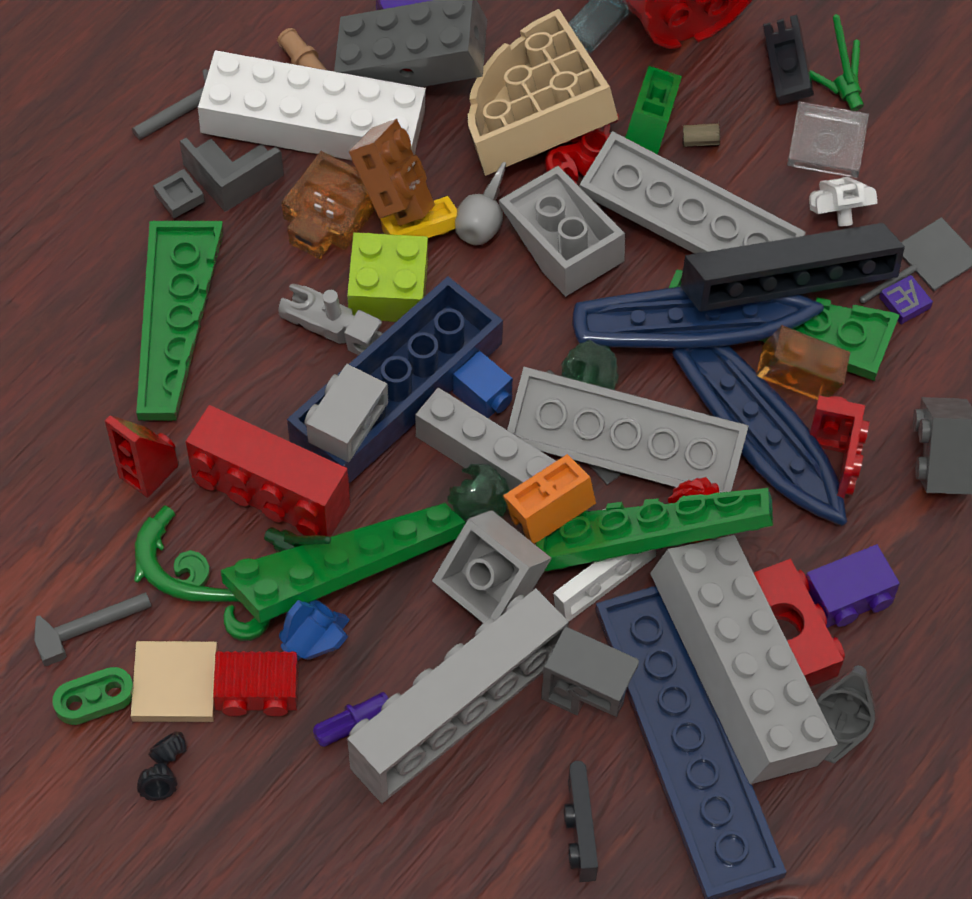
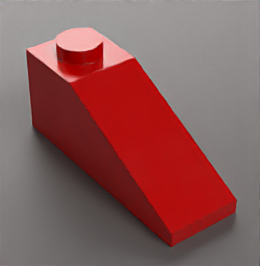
(140, 454)

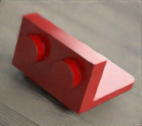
(841, 428)

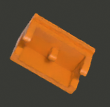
(550, 498)

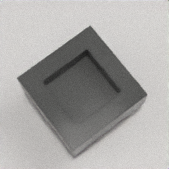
(178, 193)

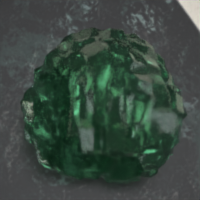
(591, 364)
(480, 494)

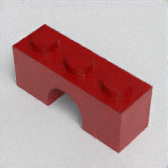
(790, 600)

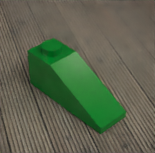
(653, 108)

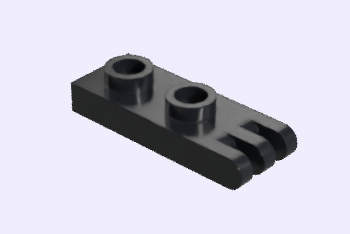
(788, 61)
(579, 817)

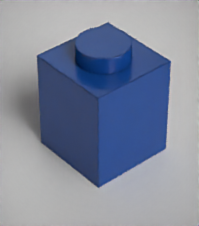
(483, 385)

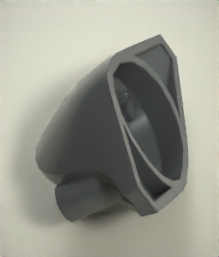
(848, 711)

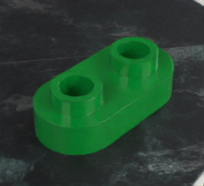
(92, 693)

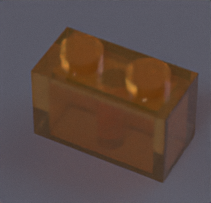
(803, 363)

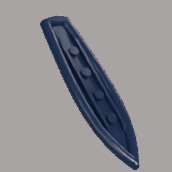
(672, 321)
(776, 436)

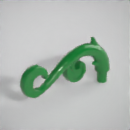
(194, 587)

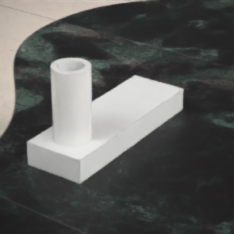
(597, 581)

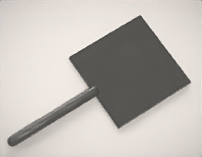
(934, 255)

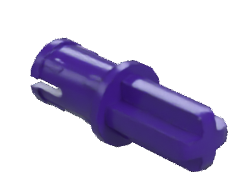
(342, 723)

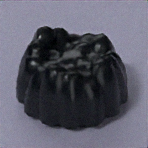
(168, 748)
(156, 782)

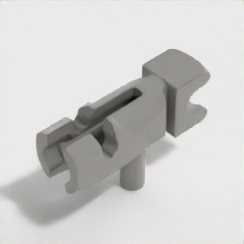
(329, 318)

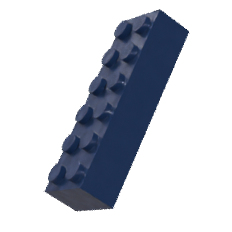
(414, 361)

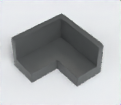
(228, 180)
(588, 673)

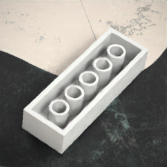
(302, 105)

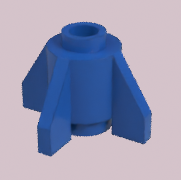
(312, 630)

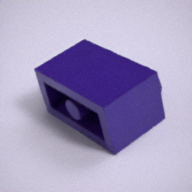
(853, 586)

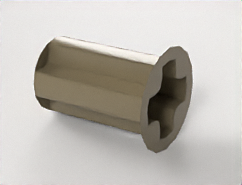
(701, 134)

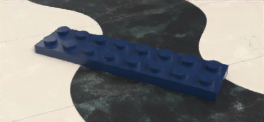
(691, 751)

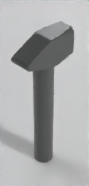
(169, 114)
(50, 639)

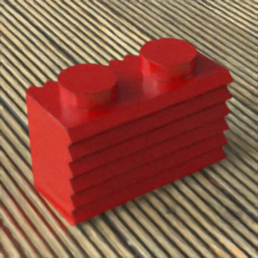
(255, 682)

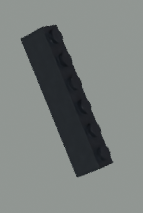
(791, 266)

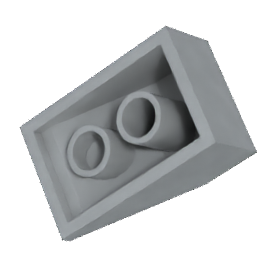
(564, 230)

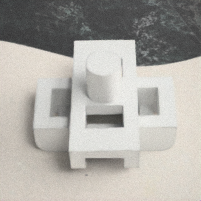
(841, 198)

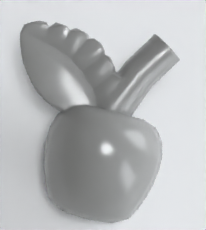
(479, 214)

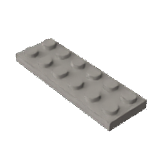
(677, 201)
(625, 431)

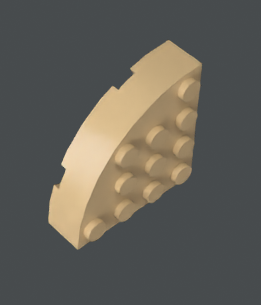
(537, 95)

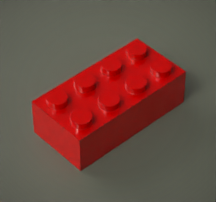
(268, 473)

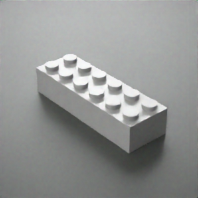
(743, 659)
(455, 695)

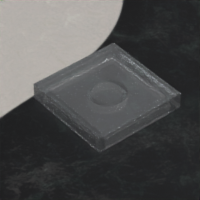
(828, 139)

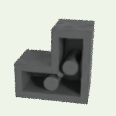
(946, 432)

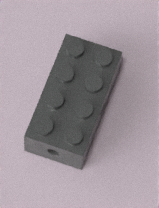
(414, 43)

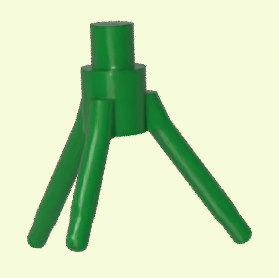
(847, 83)

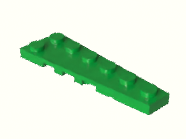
(176, 291)
(655, 525)

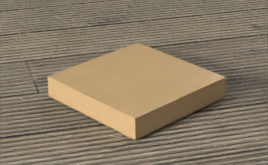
(173, 681)

